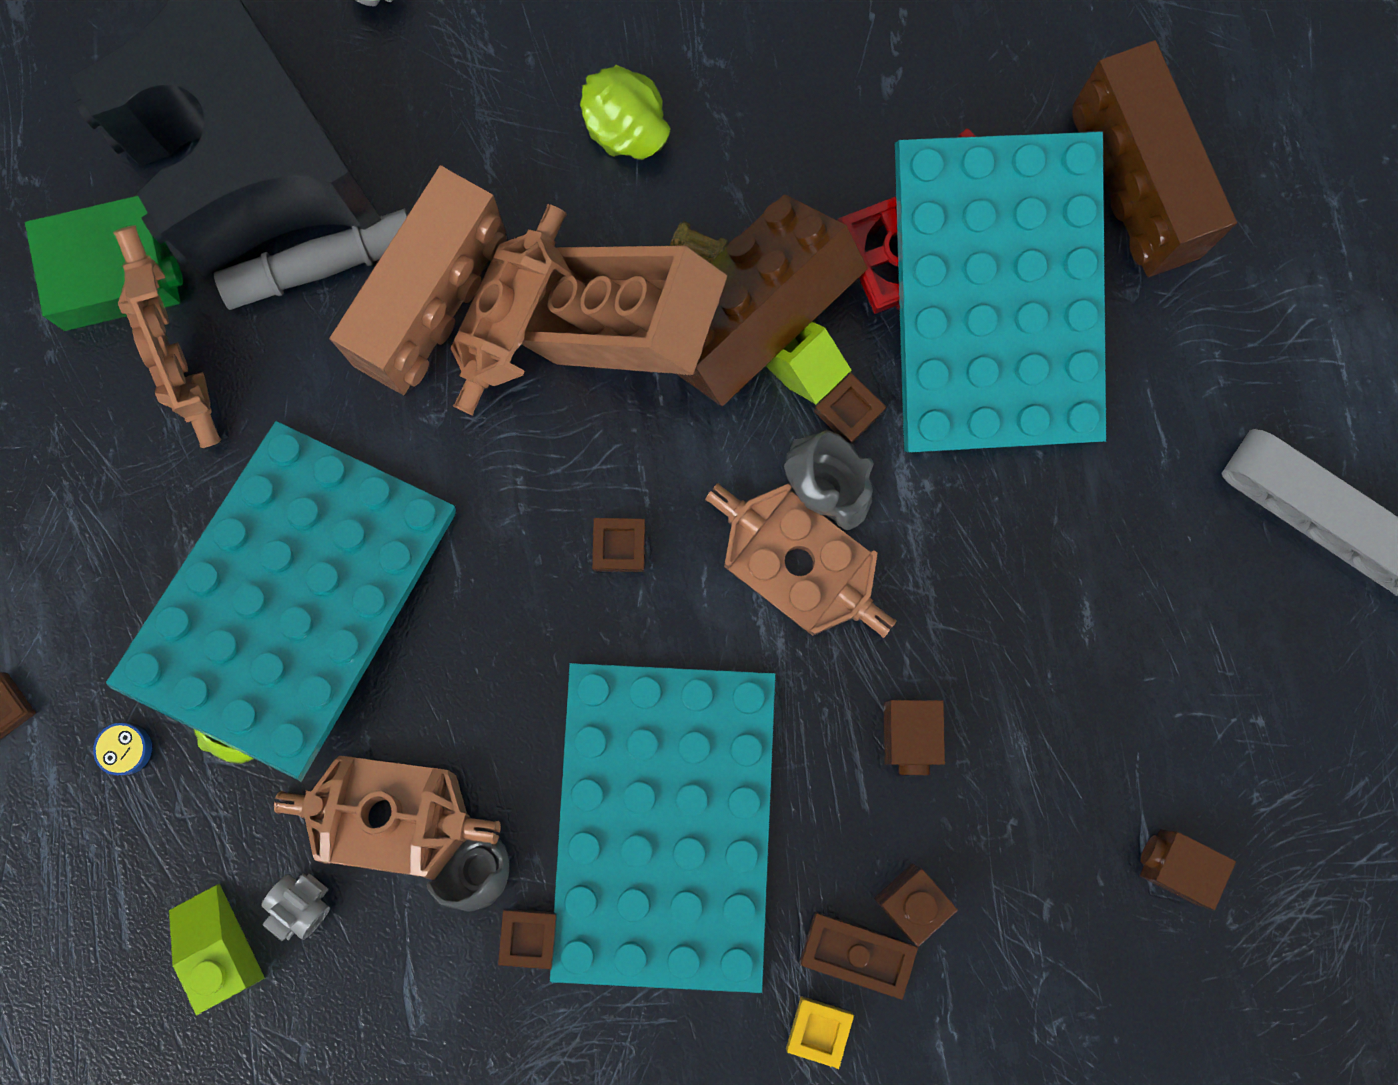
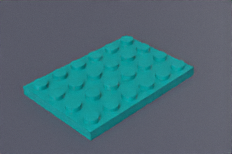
(1001, 290)
(284, 600)
(664, 828)

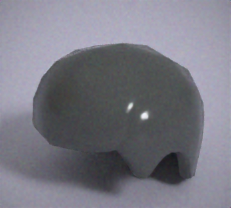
(472, 876)

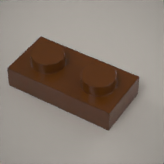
(858, 955)

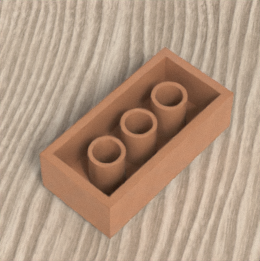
(421, 282)
(627, 309)

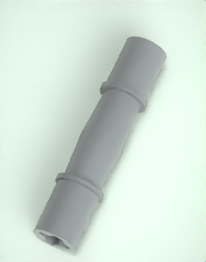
(306, 262)

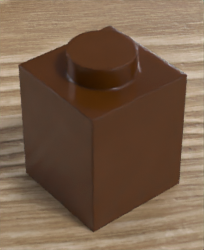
(914, 735)
(1186, 868)
(915, 904)

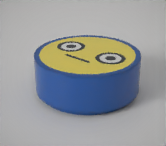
(122, 749)

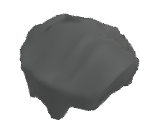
(831, 477)

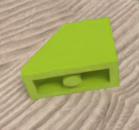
(810, 364)
(210, 950)

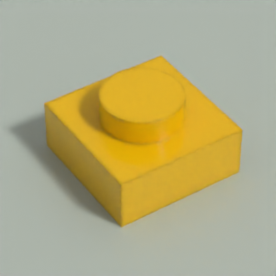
(819, 1032)

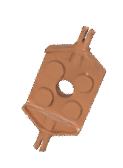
(504, 307)
(165, 361)
(841, 571)
(424, 823)

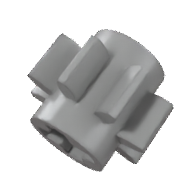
(295, 907)

